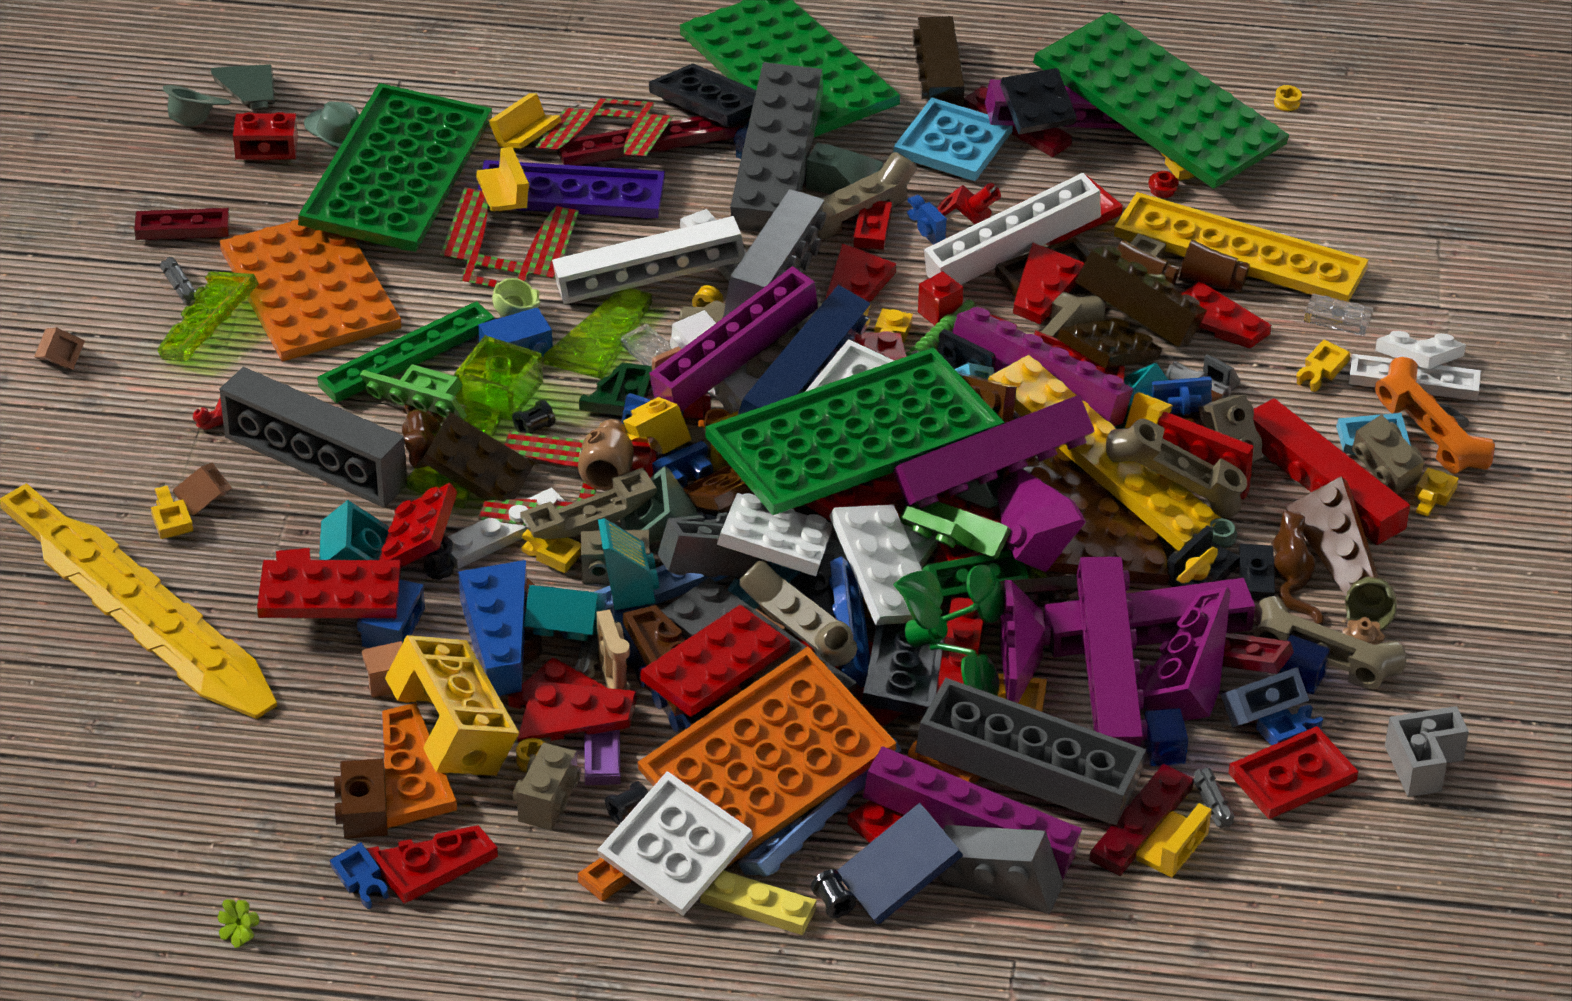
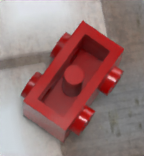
(265, 136)

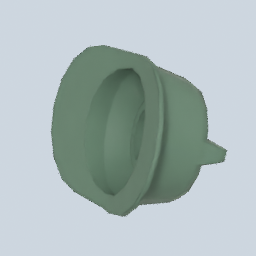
(190, 106)
(332, 122)

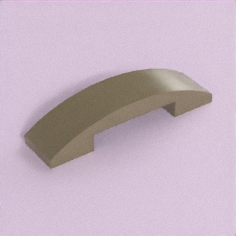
(627, 495)

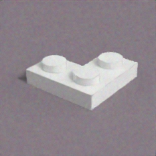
(1425, 353)

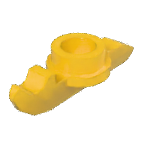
(1198, 567)

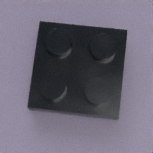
(1038, 101)

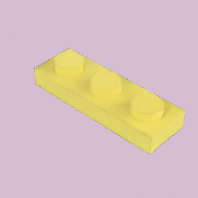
(760, 902)

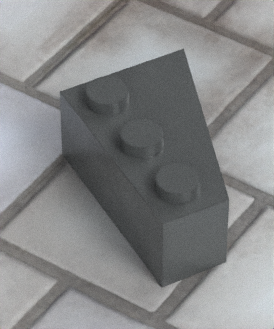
(692, 547)
(1005, 865)

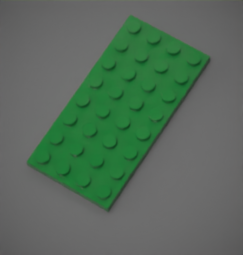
(782, 33)
(1162, 99)
(395, 167)
(850, 430)

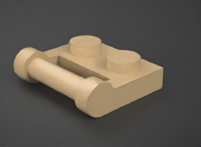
(612, 651)

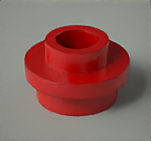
(1163, 184)

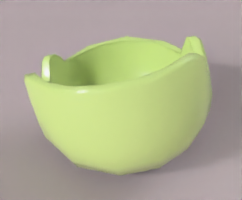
(514, 297)

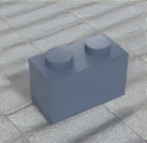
(1264, 697)

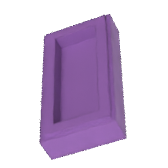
(602, 758)

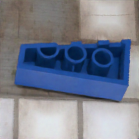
(495, 617)

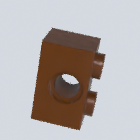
(362, 798)

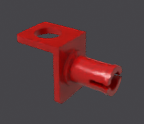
(971, 205)

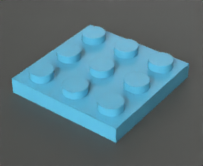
(952, 139)

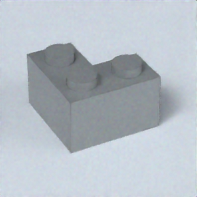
(1423, 745)

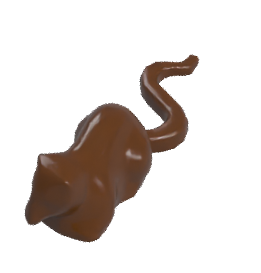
(419, 432)
(1294, 563)

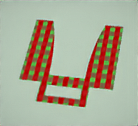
(640, 138)
(468, 232)
(543, 448)

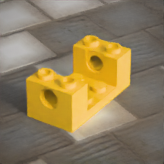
(473, 723)

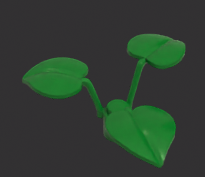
(923, 598)

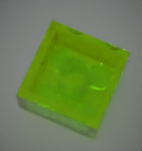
(500, 376)

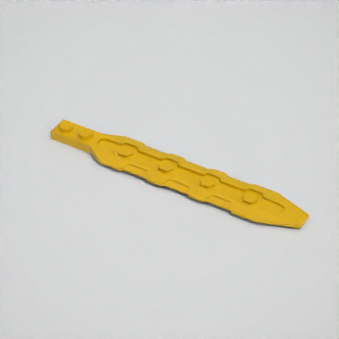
(142, 605)

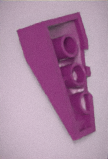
(1038, 518)
(1020, 640)
(1192, 662)

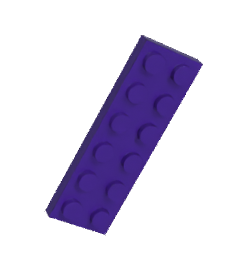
(592, 189)

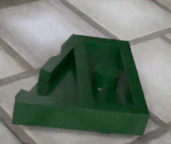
(613, 389)

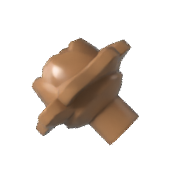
(1365, 630)

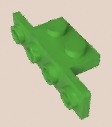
(418, 388)
(956, 527)

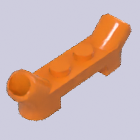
(1456, 448)

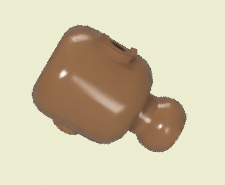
(605, 455)

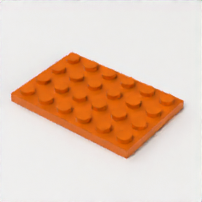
(310, 288)
(774, 747)

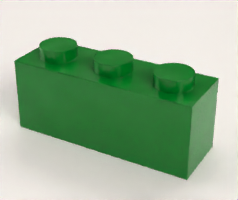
(953, 573)

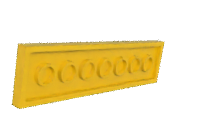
(1270, 254)
(1151, 496)

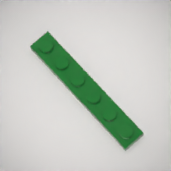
(405, 351)

